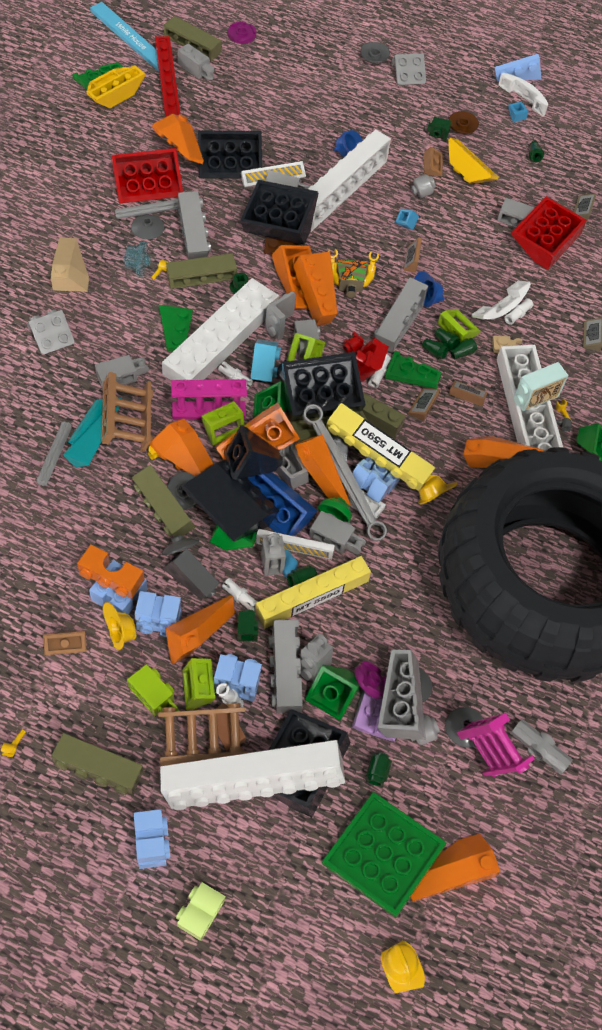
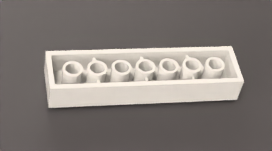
(349, 174)
(220, 334)
(536, 425)
(252, 775)

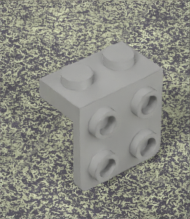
(409, 68)
(277, 313)
(51, 331)

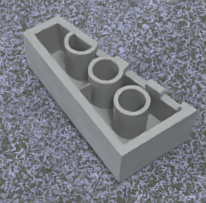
(192, 224)
(402, 314)
(292, 469)
(286, 666)
(402, 698)

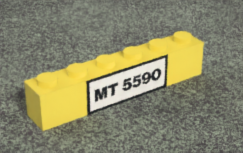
(379, 447)
(312, 592)

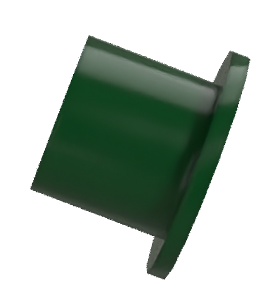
(238, 282)

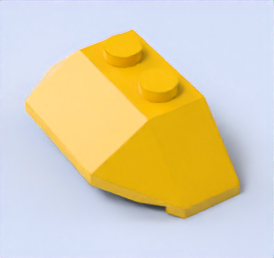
(115, 85)
(468, 163)

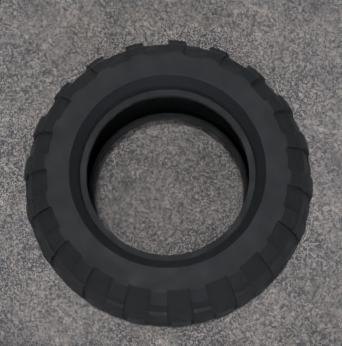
(486, 592)

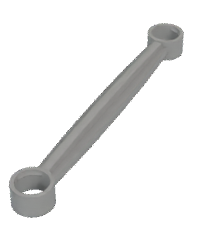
(346, 475)

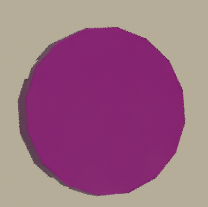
(241, 32)
(370, 679)

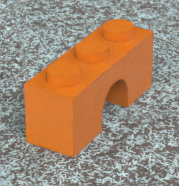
(124, 581)

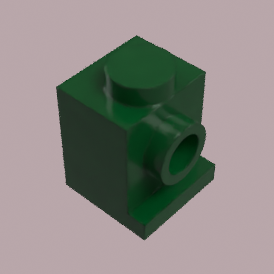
(439, 128)
(247, 626)

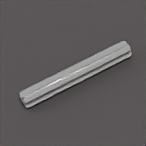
(146, 209)
(54, 453)

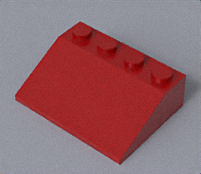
(147, 175)
(548, 232)

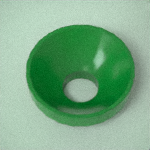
(336, 507)

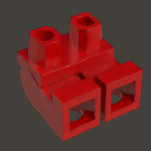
(371, 358)

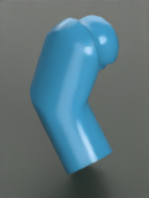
(290, 563)

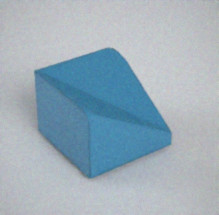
(518, 111)
(407, 218)

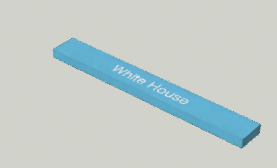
(126, 33)

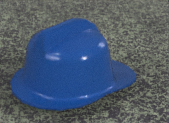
(347, 142)
(434, 291)

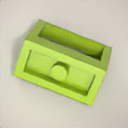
(448, 323)
(314, 347)
(221, 417)
(198, 683)

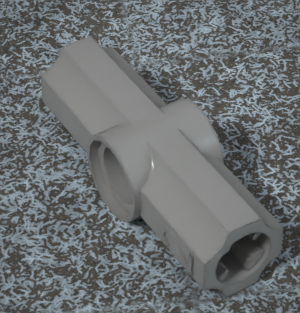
(541, 746)

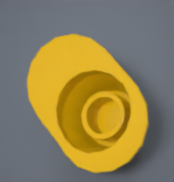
(433, 488)
(120, 626)
(402, 967)

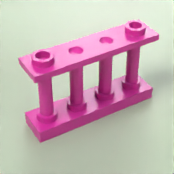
(205, 388)
(495, 745)

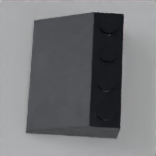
(229, 153)
(280, 212)
(322, 382)
(231, 503)
(303, 730)

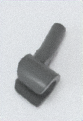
(566, 424)

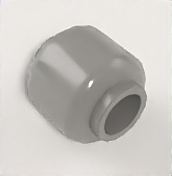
(423, 186)
(431, 730)

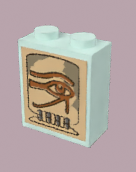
(540, 386)

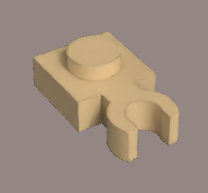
(499, 341)

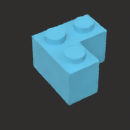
(264, 360)

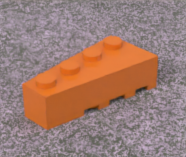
(317, 285)

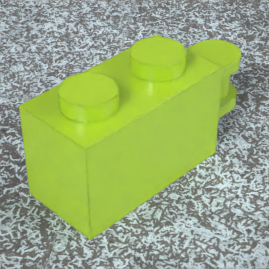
(151, 690)

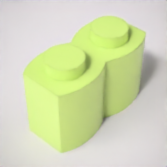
(201, 910)

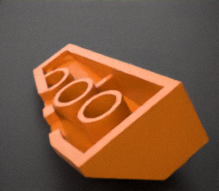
(181, 135)
(284, 260)
(269, 425)
(182, 447)
(319, 463)
(194, 630)
(460, 865)

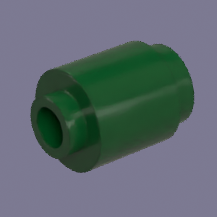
(300, 575)
(378, 769)

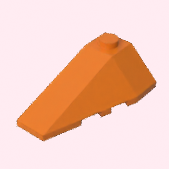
(485, 450)

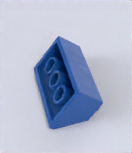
(293, 509)

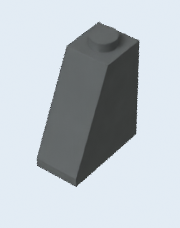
(192, 574)

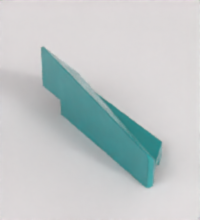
(86, 437)

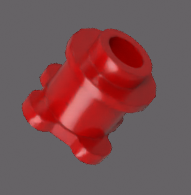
(353, 344)

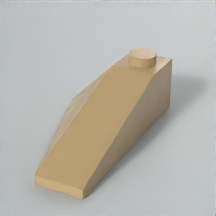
(69, 267)

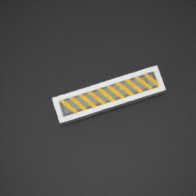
(250, 177)
(301, 545)

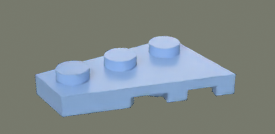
(524, 68)

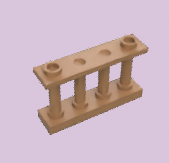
(110, 416)
(192, 754)

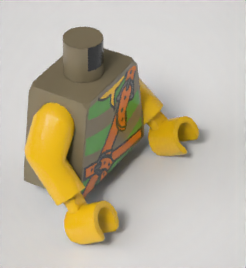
(352, 275)

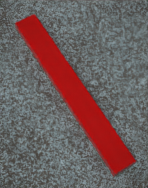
(167, 75)

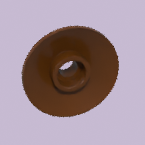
(464, 122)

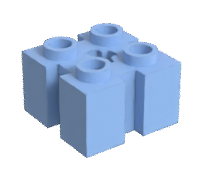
(374, 479)
(121, 604)
(157, 612)
(238, 675)
(150, 841)

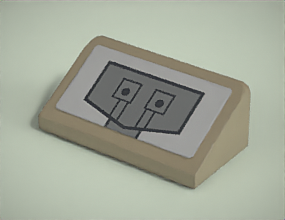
(584, 205)
(592, 334)

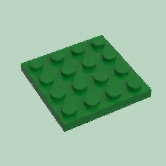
(384, 854)

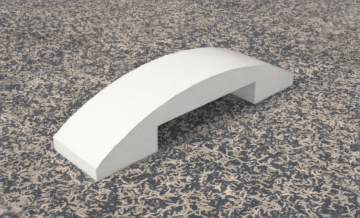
(526, 90)
(515, 294)

